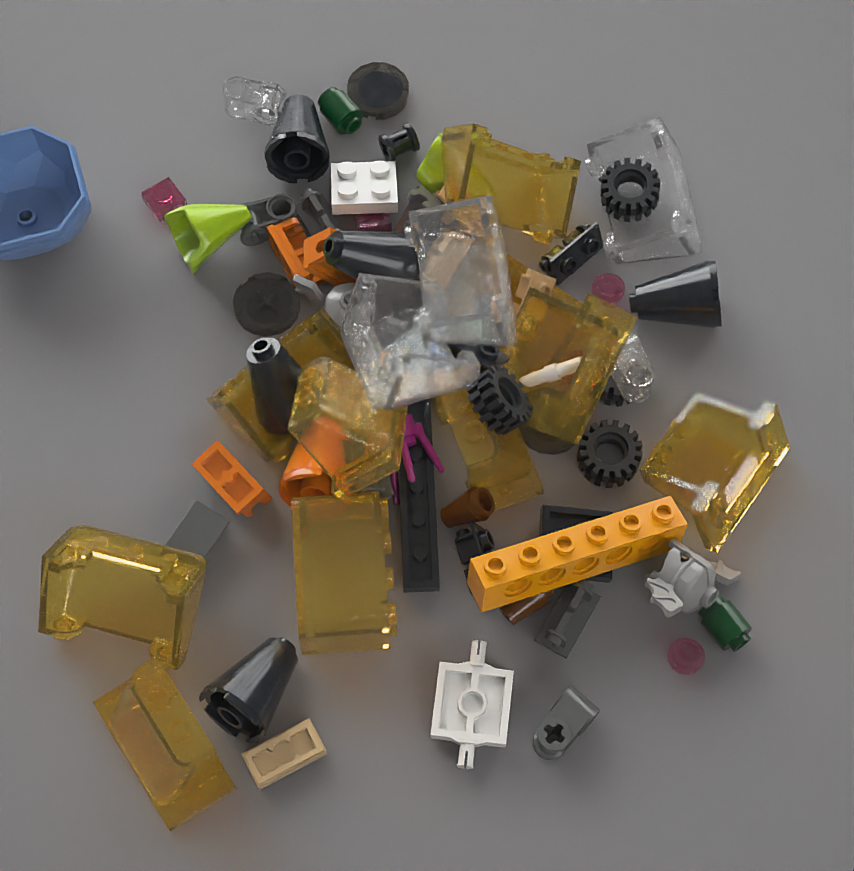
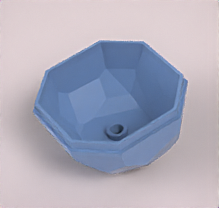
(41, 183)

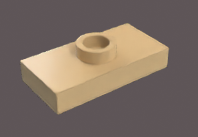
(284, 754)

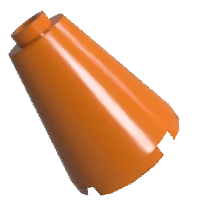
(303, 477)

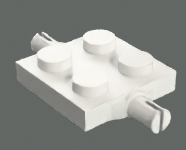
(472, 704)

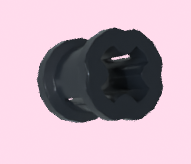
(399, 142)

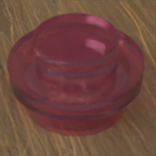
(608, 287)
(686, 656)

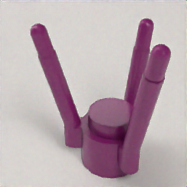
(411, 432)

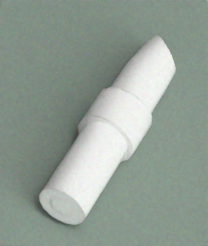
(551, 373)

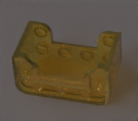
(343, 573)

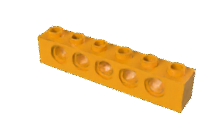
(574, 553)

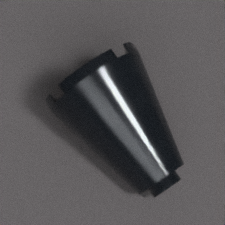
(297, 142)
(372, 253)
(680, 297)
(273, 383)
(251, 689)

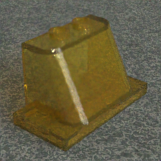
(558, 332)
(343, 429)
(491, 460)
(717, 462)
(164, 744)

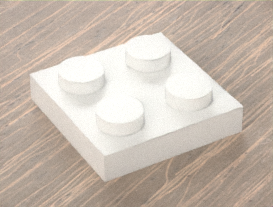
(364, 187)

